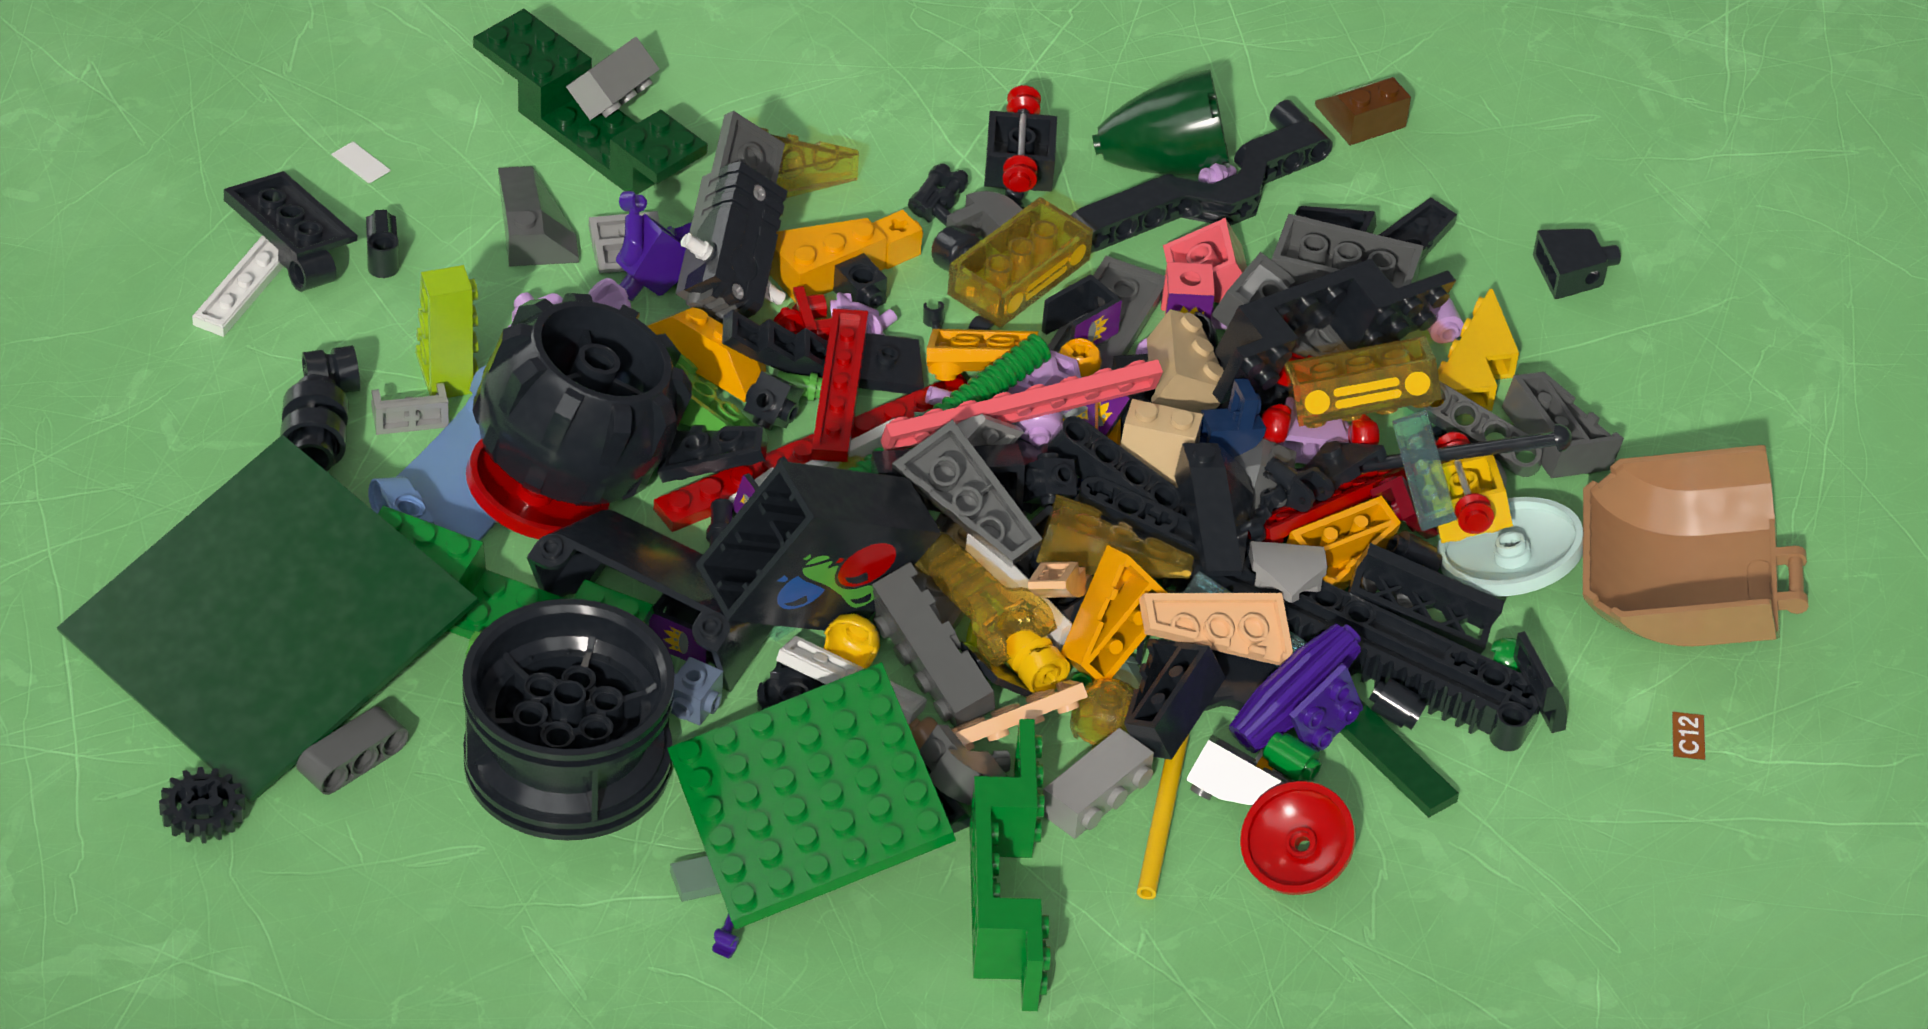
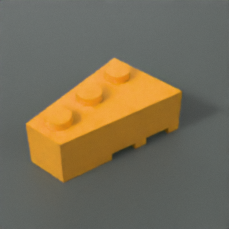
(810, 253)
(1347, 537)
(1110, 616)

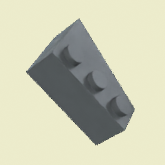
(1539, 403)

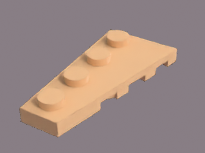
(1037, 704)

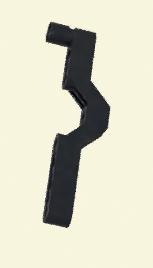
(1237, 198)

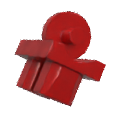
(804, 312)

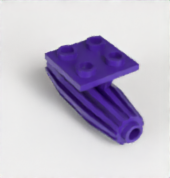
(1305, 693)

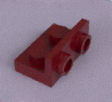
(1398, 496)

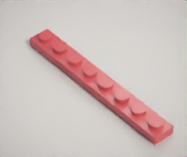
(1029, 404)

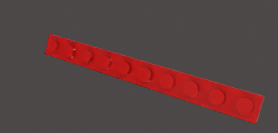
(693, 501)

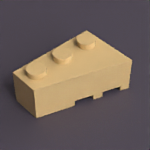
(1186, 362)

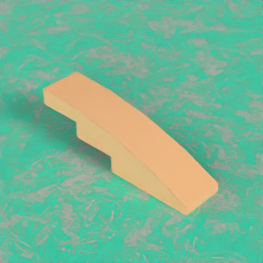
(1059, 580)

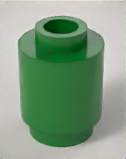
(1292, 757)

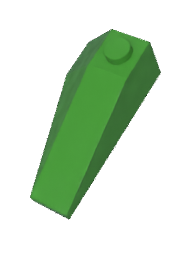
(705, 407)

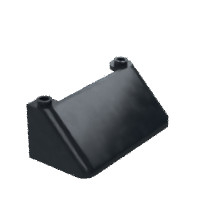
(609, 538)

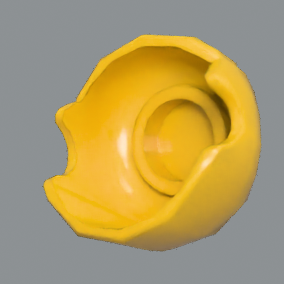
(853, 639)

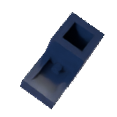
(1237, 427)

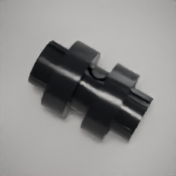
(316, 419)

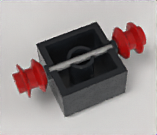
(1021, 144)

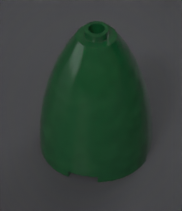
(1167, 129)

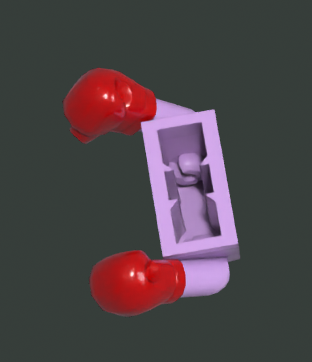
(1284, 430)

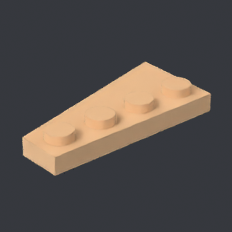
(1227, 622)

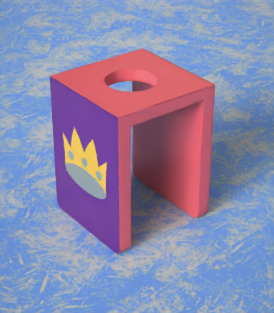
(1188, 288)

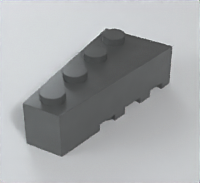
(966, 490)
(930, 648)

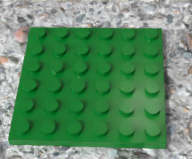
(810, 795)

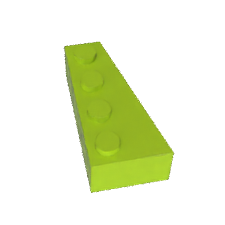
(447, 330)

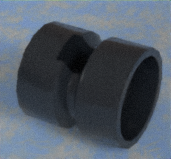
(339, 365)

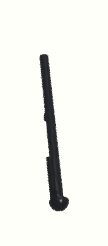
(1560, 438)

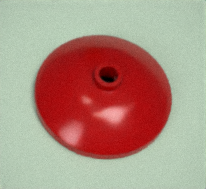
(1284, 820)

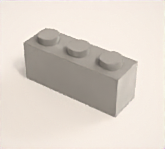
(614, 80)
(1098, 783)

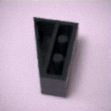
(1172, 694)

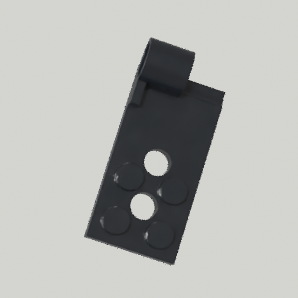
(294, 225)

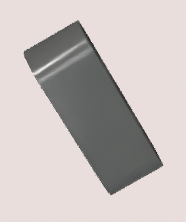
(352, 750)

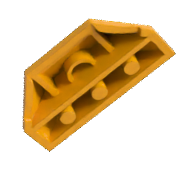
(700, 341)

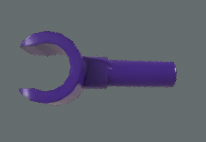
(725, 942)

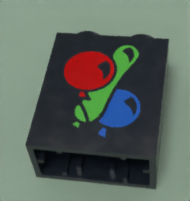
(815, 545)

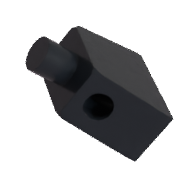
(1573, 260)

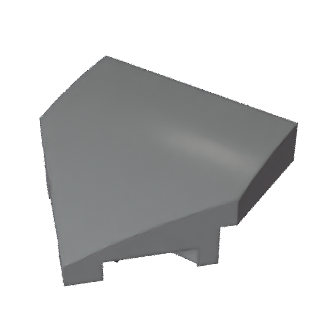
(1288, 567)

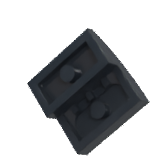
(1540, 683)

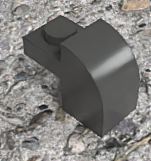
(983, 213)
(954, 765)

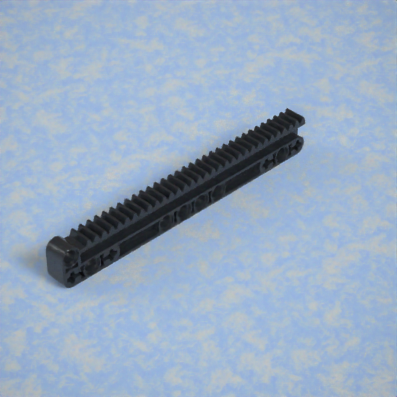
(1437, 669)

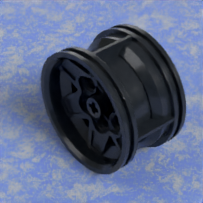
(584, 722)

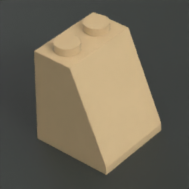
(1157, 433)

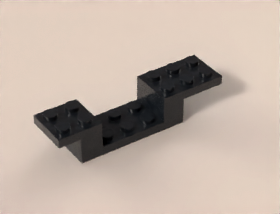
(1353, 301)

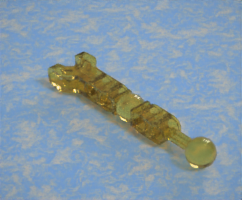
(989, 604)

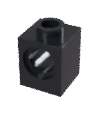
(861, 280)

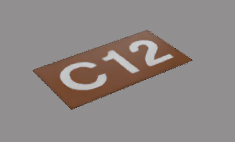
(1688, 735)

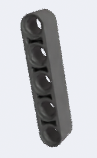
(1484, 424)

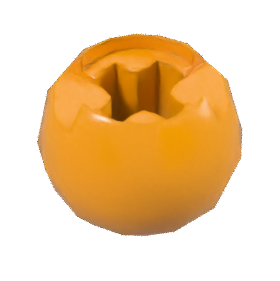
(1085, 353)

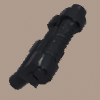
(934, 201)

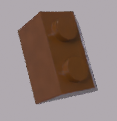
(1367, 110)

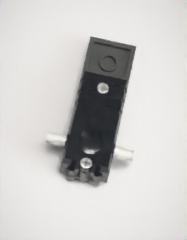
(735, 224)

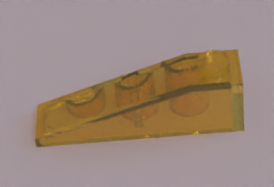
(1081, 536)

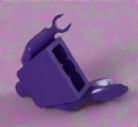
(649, 250)

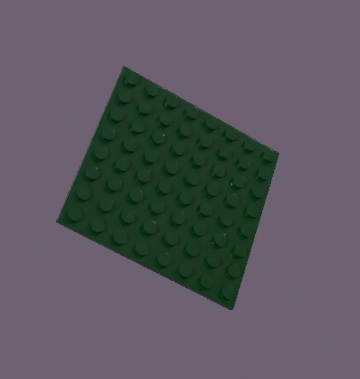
(267, 617)

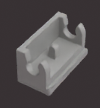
(410, 413)

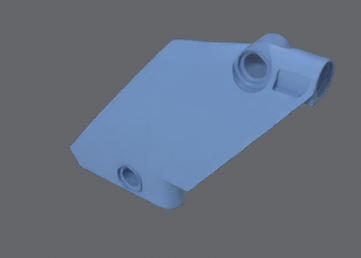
(436, 481)

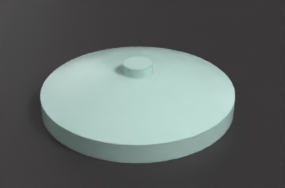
(1520, 558)

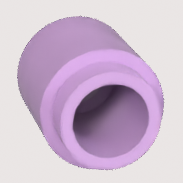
(1448, 324)

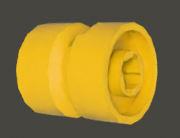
(1036, 661)

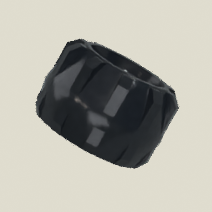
(580, 400)

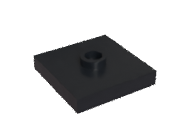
(891, 364)

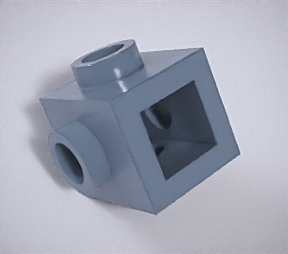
(697, 691)

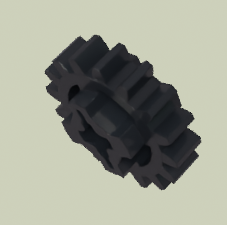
(202, 805)

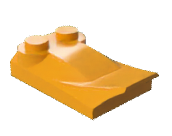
(962, 350)

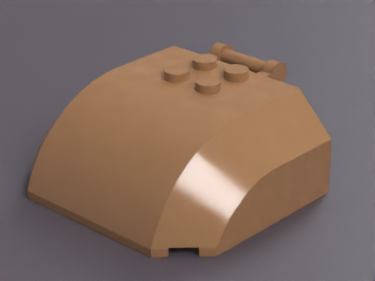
(1689, 548)

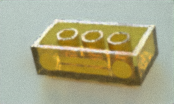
(1020, 262)
(1363, 382)

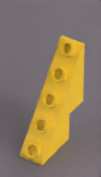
(1481, 354)

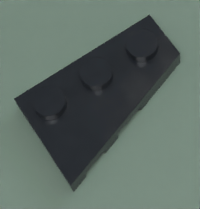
(712, 451)

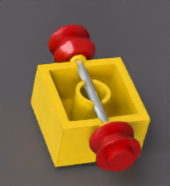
(1475, 493)

